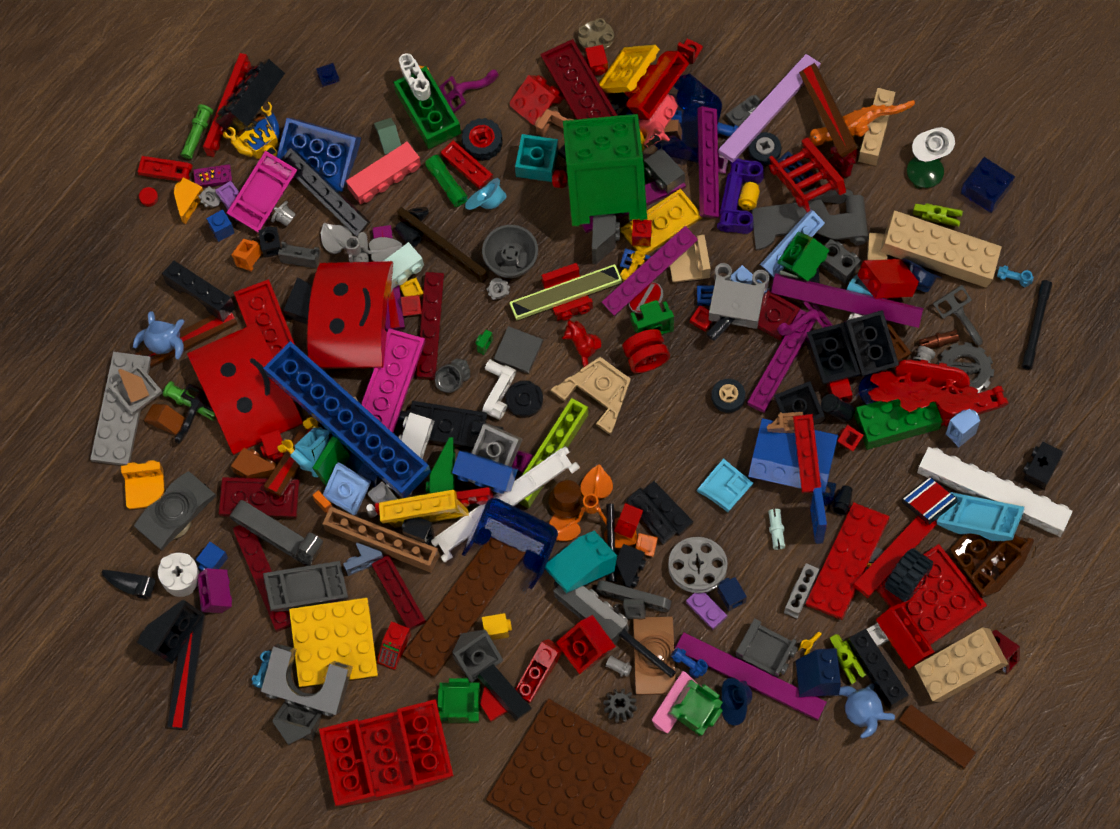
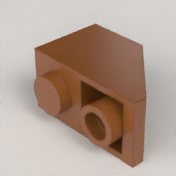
(250, 465)

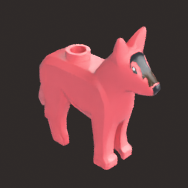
(654, 128)

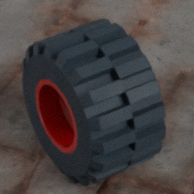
(908, 574)

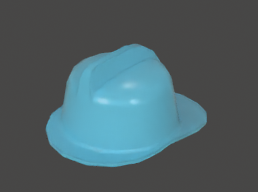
(487, 197)

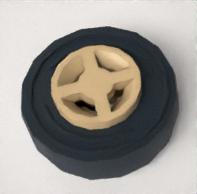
(728, 388)

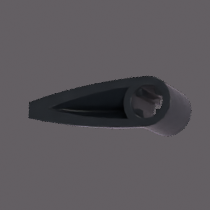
(134, 584)

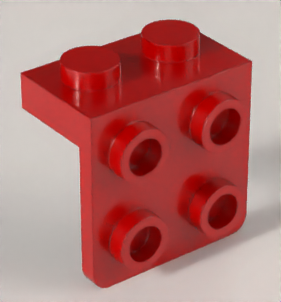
(534, 98)

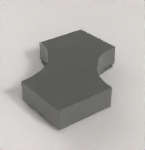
(832, 196)

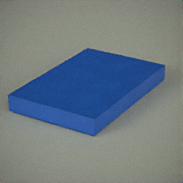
(818, 515)

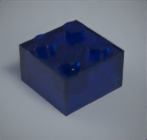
(987, 184)

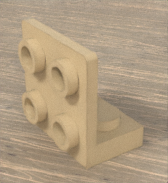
(692, 264)

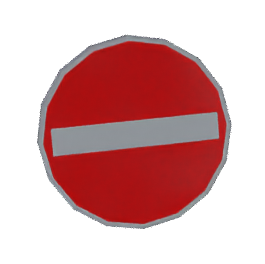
(649, 294)

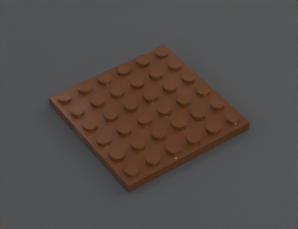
(568, 774)

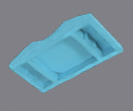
(982, 517)

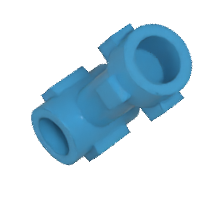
(1025, 278)
(259, 679)

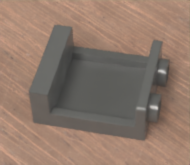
(766, 649)

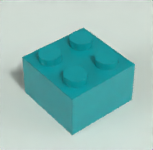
(536, 157)

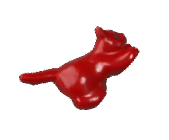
(585, 343)

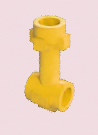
(637, 259)

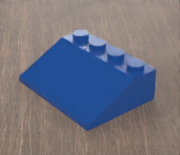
(325, 149)
(777, 458)

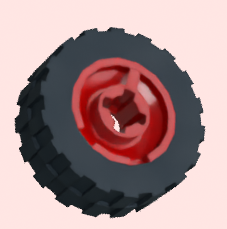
(487, 147)

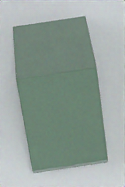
(387, 135)

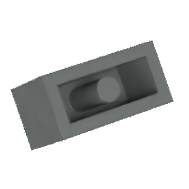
(664, 171)

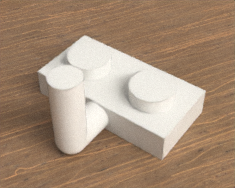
(379, 494)

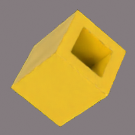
(497, 626)

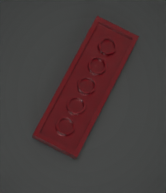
(577, 82)

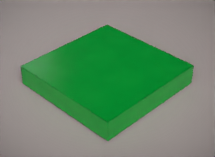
(331, 455)

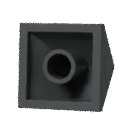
(475, 653)
(297, 722)

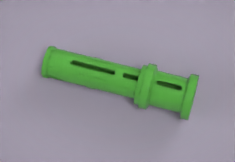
(199, 124)
(175, 393)

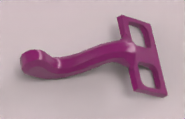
(460, 88)
(812, 314)

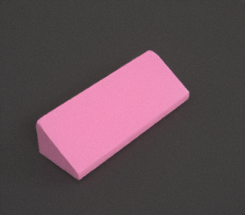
(663, 720)

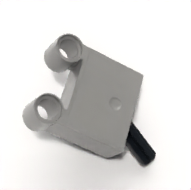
(735, 301)

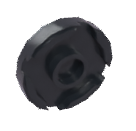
(524, 399)

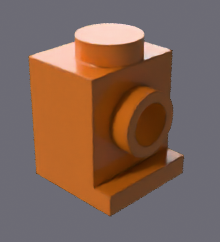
(247, 254)

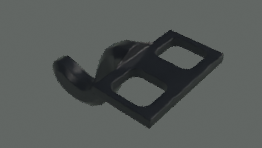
(196, 403)

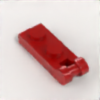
(164, 168)
(986, 404)

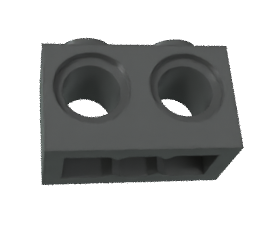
(834, 264)

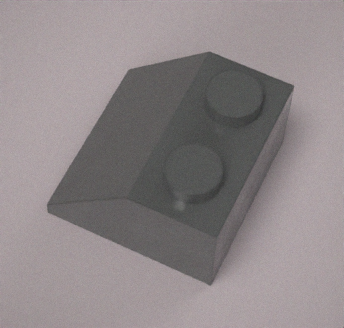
(605, 234)

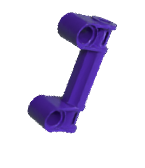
(739, 173)

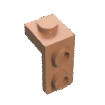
(549, 117)

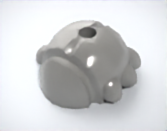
(209, 198)
(498, 285)

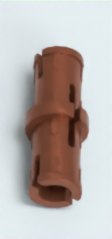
(939, 339)

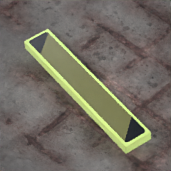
(565, 292)

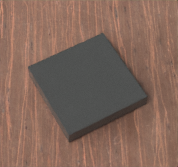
(518, 350)

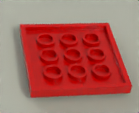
(942, 600)

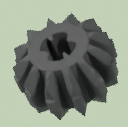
(620, 712)

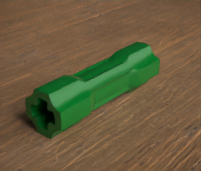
(445, 179)

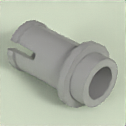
(619, 666)

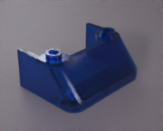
(690, 97)
(516, 530)

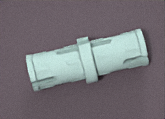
(776, 529)

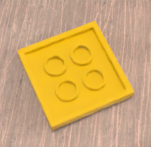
(628, 68)

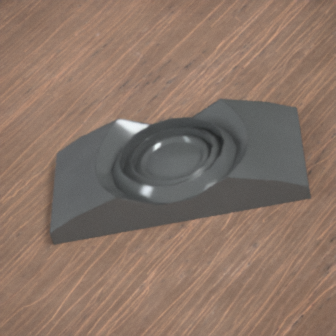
(174, 510)
(305, 586)

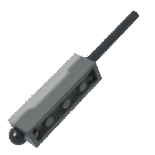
(586, 603)

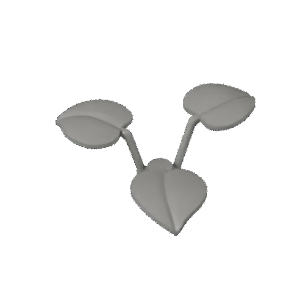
(339, 237)

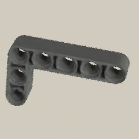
(302, 549)

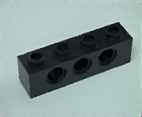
(878, 669)

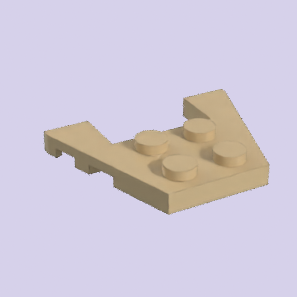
(601, 383)

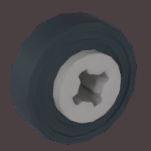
(772, 148)

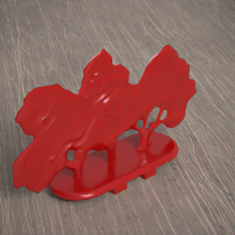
(924, 384)

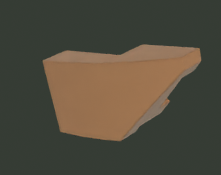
(134, 385)

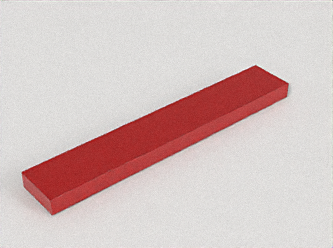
(885, 563)

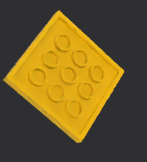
(331, 634)

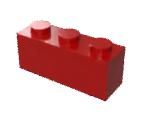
(904, 635)

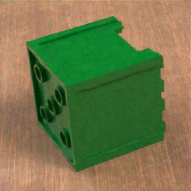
(605, 167)

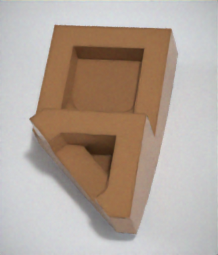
(783, 423)

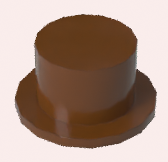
(566, 499)

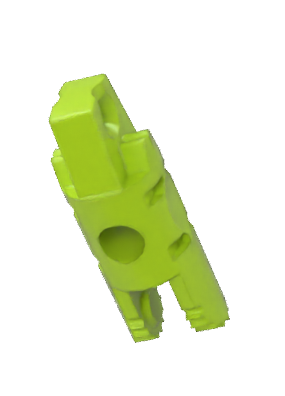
(937, 214)
(843, 650)

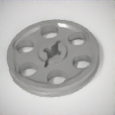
(690, 569)

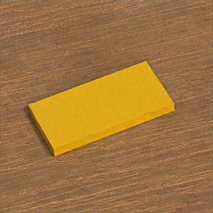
(667, 220)

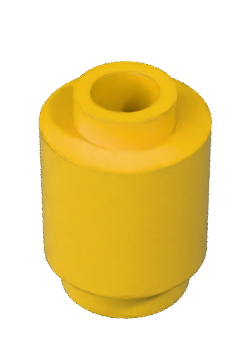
(749, 196)

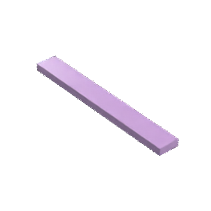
(766, 111)

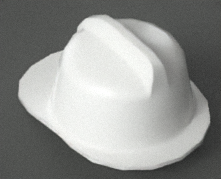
(933, 144)

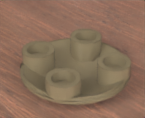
(596, 33)

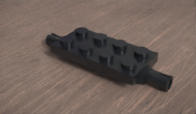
(450, 422)

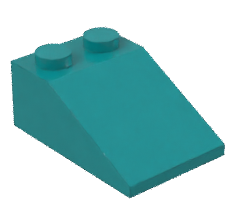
(582, 562)

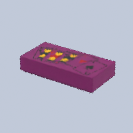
(213, 176)

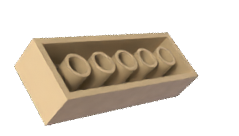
(940, 249)

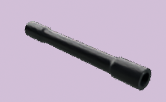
(1043, 296)

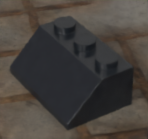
(871, 343)

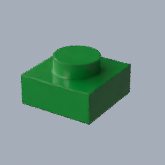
(484, 341)

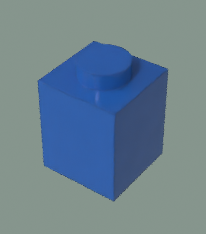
(220, 225)
(211, 557)

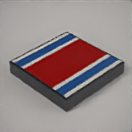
(929, 500)

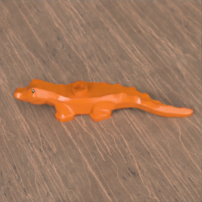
(859, 120)

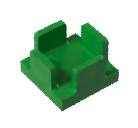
(654, 318)
(459, 701)
(697, 707)

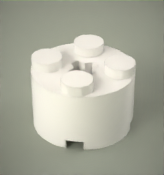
(171, 567)

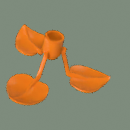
(593, 486)

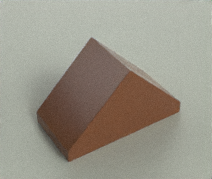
(164, 418)

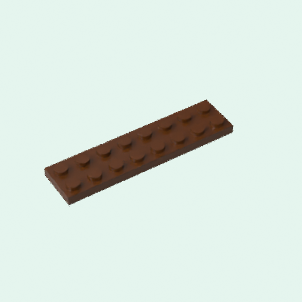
(463, 605)

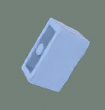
(963, 426)

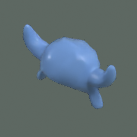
(161, 336)
(864, 708)

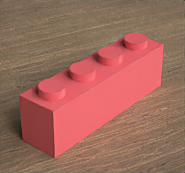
(383, 173)

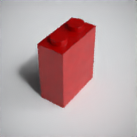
(887, 278)

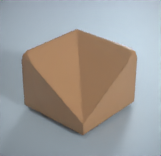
(674, 128)

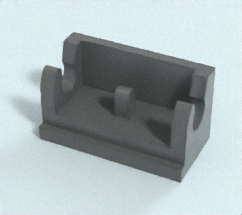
(299, 255)

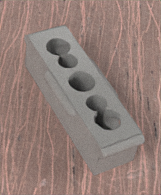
(803, 596)

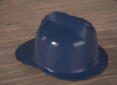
(925, 278)
(735, 699)

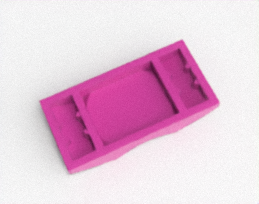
(262, 191)

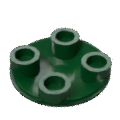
(925, 174)

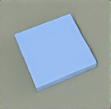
(346, 489)

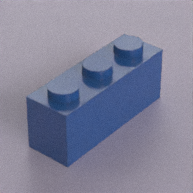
(484, 472)

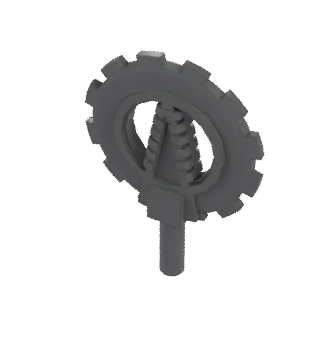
(982, 364)

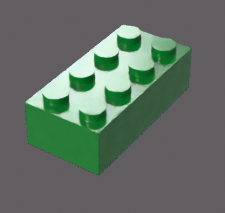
(432, 116)
(889, 422)

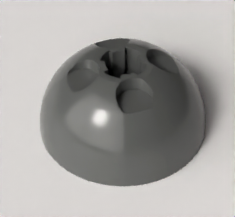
(511, 243)

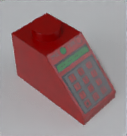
(393, 645)

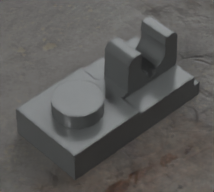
(743, 110)

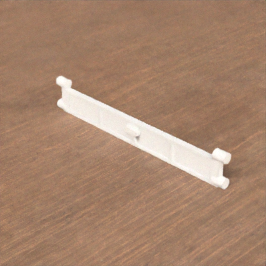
(521, 489)

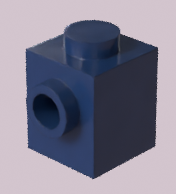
(731, 593)

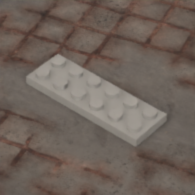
(116, 425)

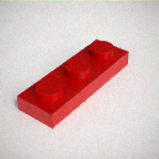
(466, 164)

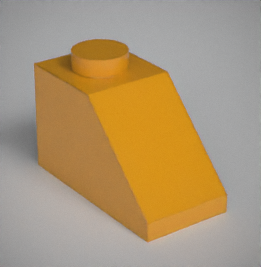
(187, 198)

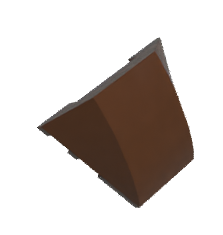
(991, 562)

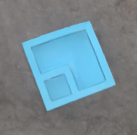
(725, 485)

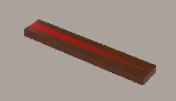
(828, 110)
(193, 336)
(286, 467)

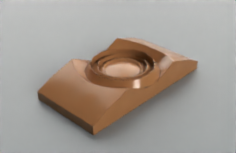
(658, 637)

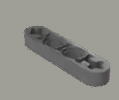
(621, 592)

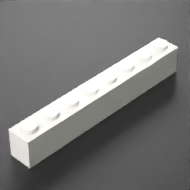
(986, 485)

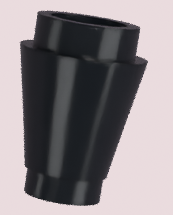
(408, 234)
(842, 501)

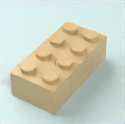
(961, 664)

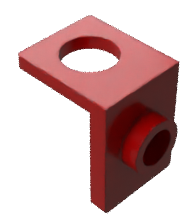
(688, 52)

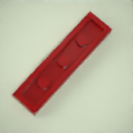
(807, 452)

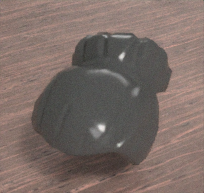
(451, 376)

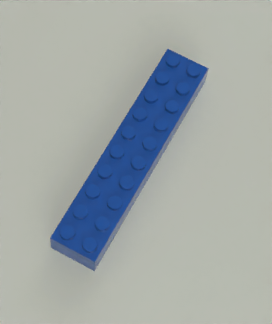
(347, 420)

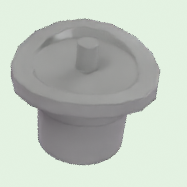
(283, 214)

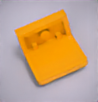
(143, 483)

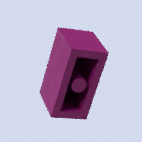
(214, 590)

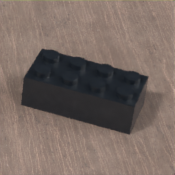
(250, 96)

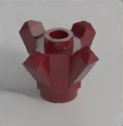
(844, 164)

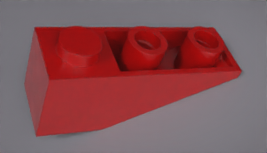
(539, 669)

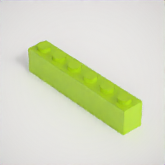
(559, 437)

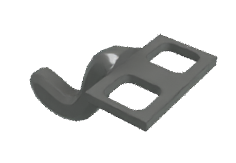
(957, 309)

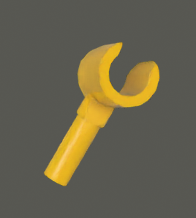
(808, 644)

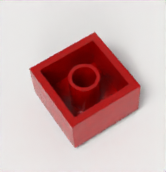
(585, 644)

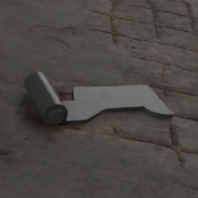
(781, 219)

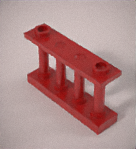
(817, 161)

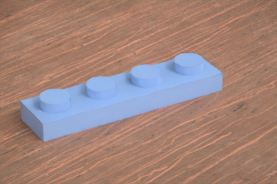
(807, 225)

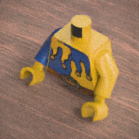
(259, 136)

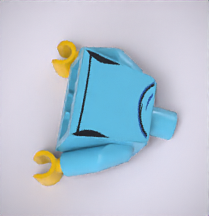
(309, 447)

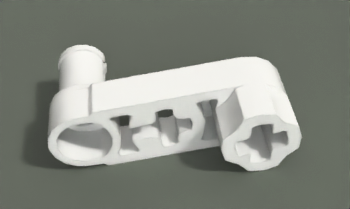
(419, 86)
(493, 405)

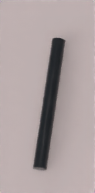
(611, 536)

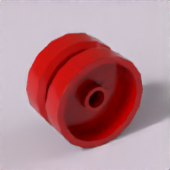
(646, 351)

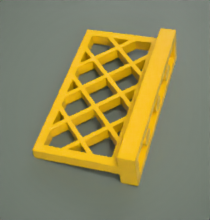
(429, 507)

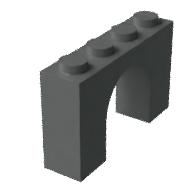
(280, 684)

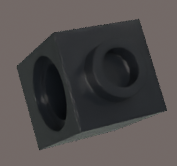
(272, 248)

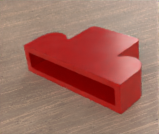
(656, 84)

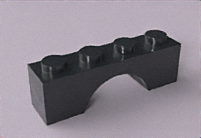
(210, 297)

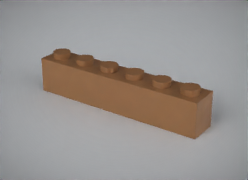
(381, 539)

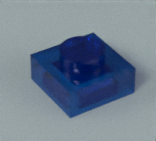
(327, 74)

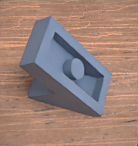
(367, 557)

